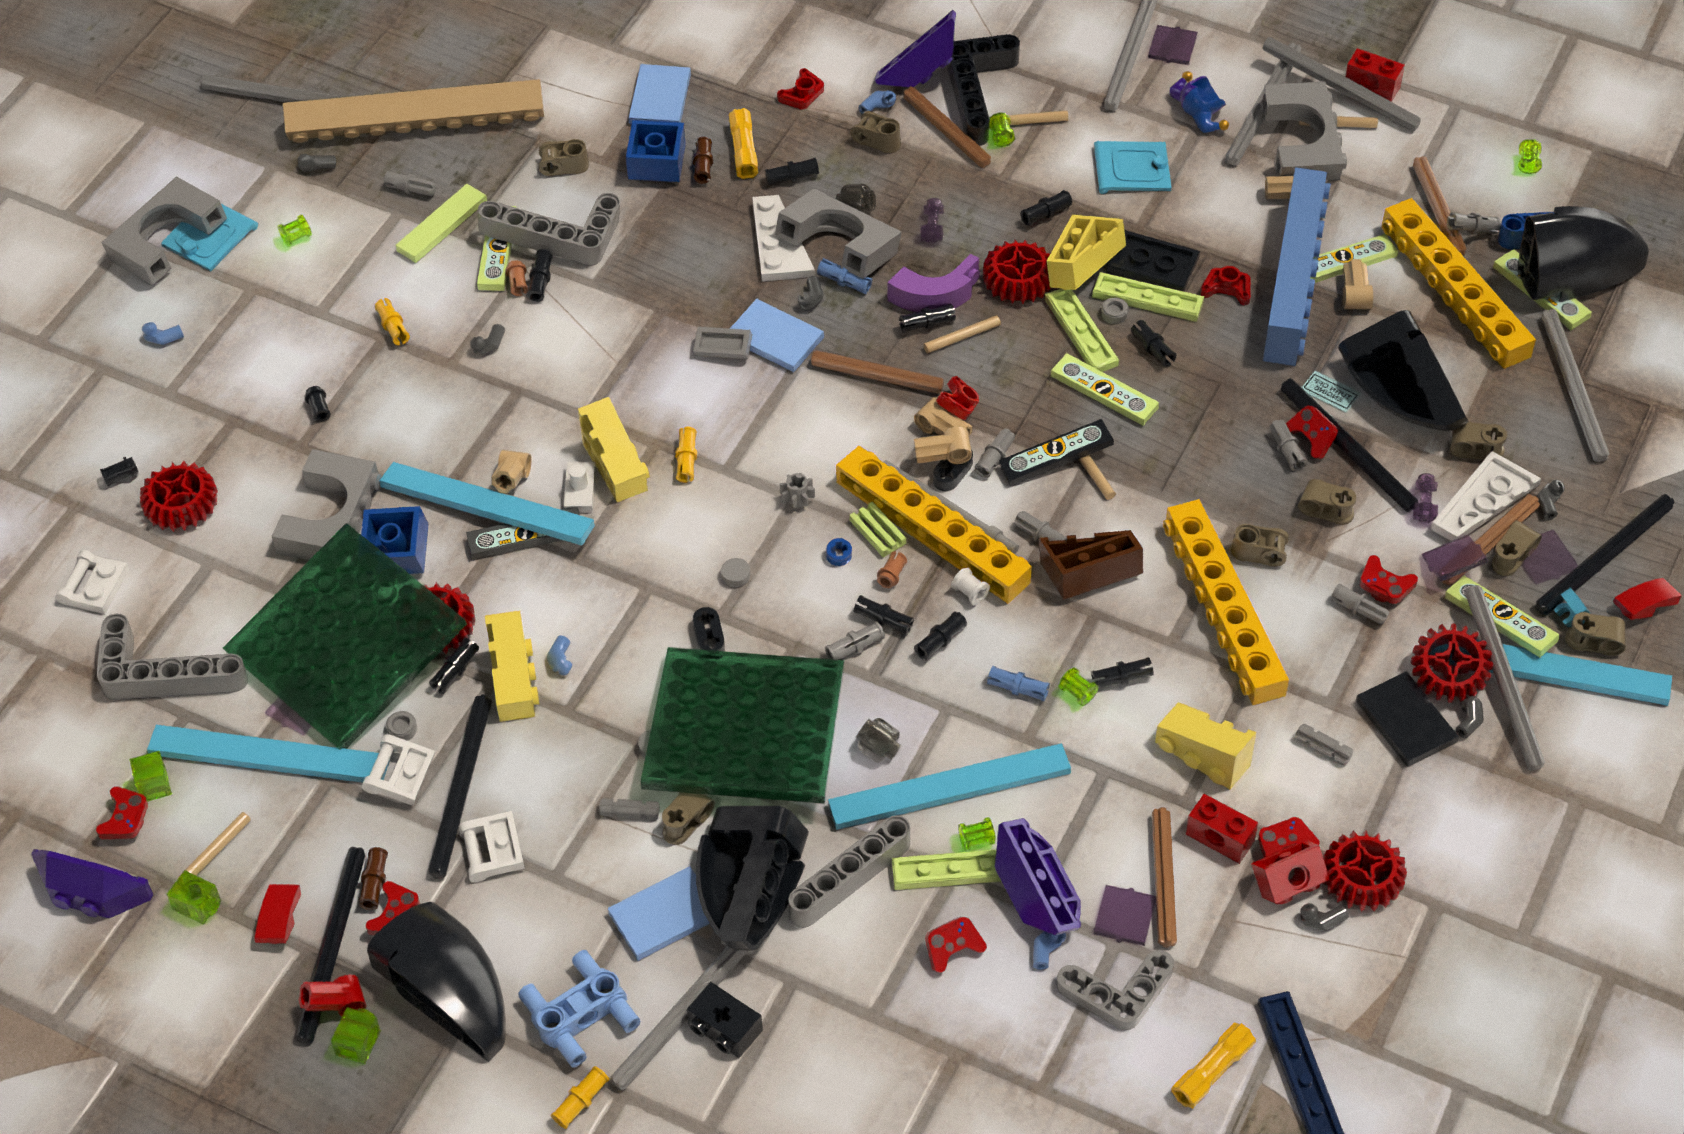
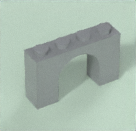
(1310, 104)
(174, 203)
(817, 212)
(332, 473)

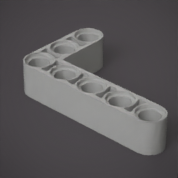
(561, 238)
(160, 677)

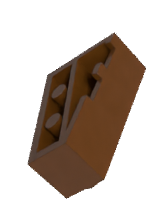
(1091, 562)

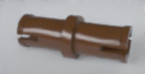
(703, 160)
(373, 878)

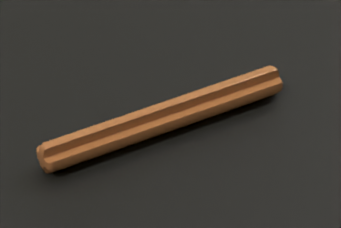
(947, 127)
(1437, 201)
(877, 371)
(1494, 534)
(1164, 877)

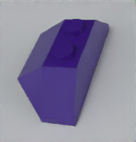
(922, 57)
(1036, 879)
(89, 885)

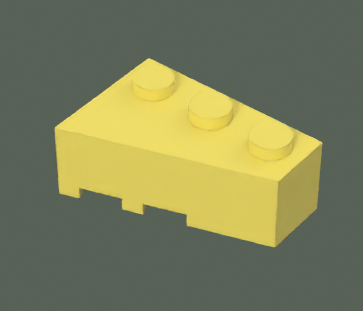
(1083, 249)
(612, 450)
(510, 666)
(1206, 745)

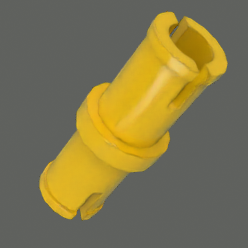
(392, 321)
(686, 454)
(580, 1097)

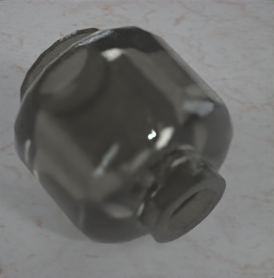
(858, 196)
(878, 740)

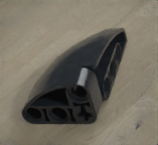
(1578, 252)
(1402, 373)
(749, 871)
(443, 975)

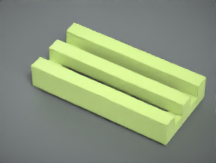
(856, 520)

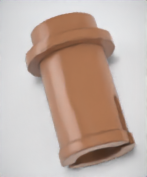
(516, 272)
(889, 573)

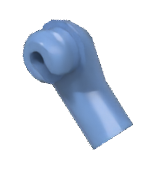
(878, 99)
(161, 337)
(557, 658)
(1043, 945)

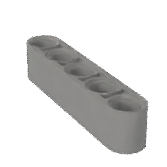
(845, 883)

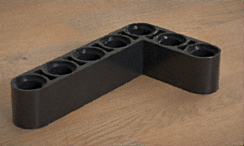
(970, 58)

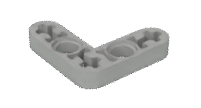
(1124, 1000)

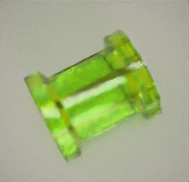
(1002, 133)
(1530, 156)
(301, 223)
(1078, 686)
(976, 833)

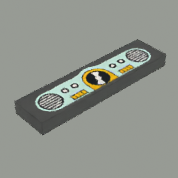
(505, 539)

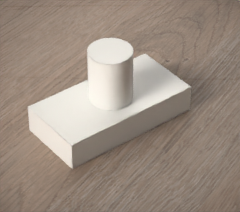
(580, 486)

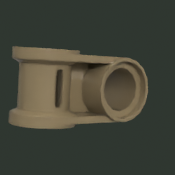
(879, 132)
(565, 156)
(1475, 440)
(1325, 500)
(1258, 543)
(1514, 548)
(1599, 632)
(685, 816)

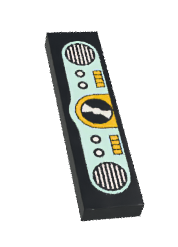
(1056, 452)

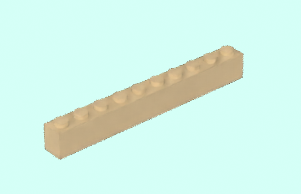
(413, 110)

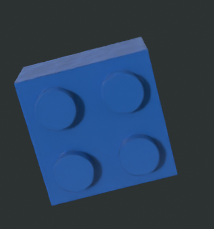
(655, 151)
(399, 534)

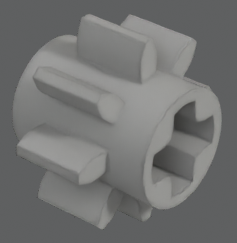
(797, 490)

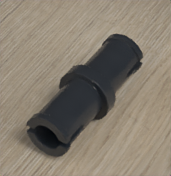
(792, 171)
(1046, 207)
(539, 275)
(927, 318)
(1153, 343)
(883, 614)
(940, 635)
(454, 665)
(1122, 672)

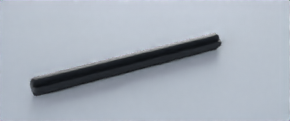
(1354, 449)
(1605, 553)
(460, 787)
(332, 937)

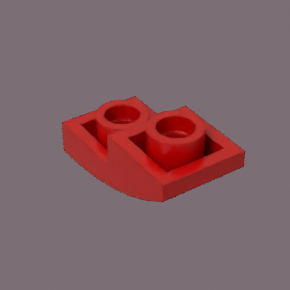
(1646, 597)
(276, 913)

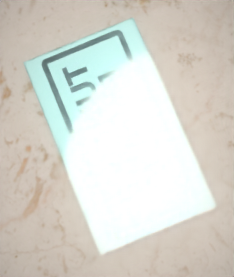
(1330, 391)

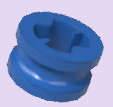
(839, 543)

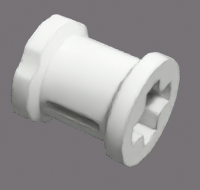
(970, 586)

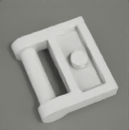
(100, 586)
(408, 772)
(501, 843)

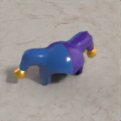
(1199, 101)

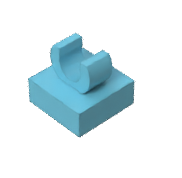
(1574, 606)

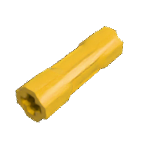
(745, 154)
(1197, 1081)

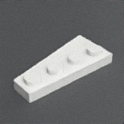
(777, 256)
(1484, 495)

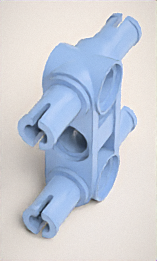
(579, 1008)

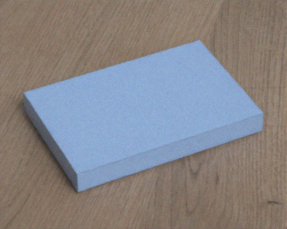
(660, 93)
(778, 335)
(660, 914)

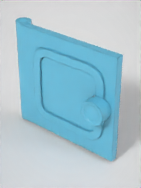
(1130, 166)
(212, 247)

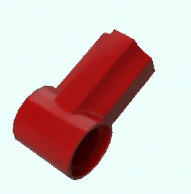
(332, 996)

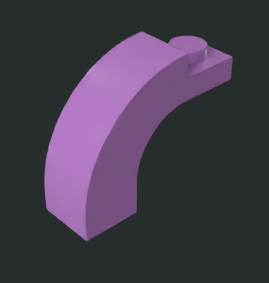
(917, 292)

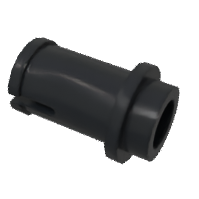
(316, 399)
(119, 470)

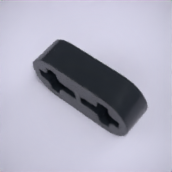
(957, 471)
(714, 632)

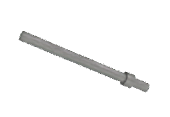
(991, 531)

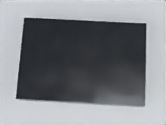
(1154, 262)
(1407, 719)

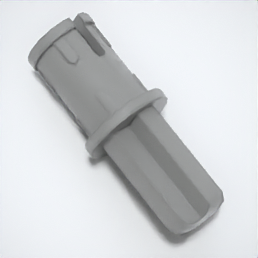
(409, 183)
(1287, 444)
(994, 453)
(1037, 528)
(1359, 604)

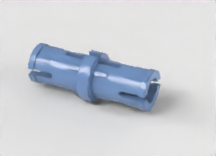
(843, 277)
(1018, 683)

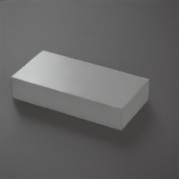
(722, 342)

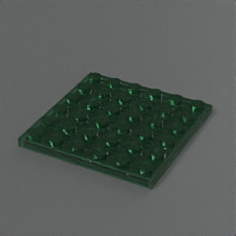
(345, 637)
(744, 725)

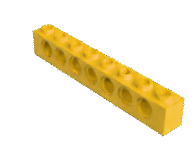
(1458, 283)
(934, 523)
(1225, 602)

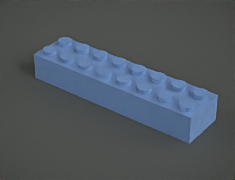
(1296, 267)

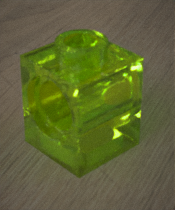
(151, 776)
(189, 887)
(356, 1035)

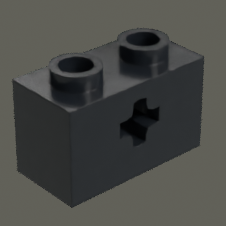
(724, 1020)

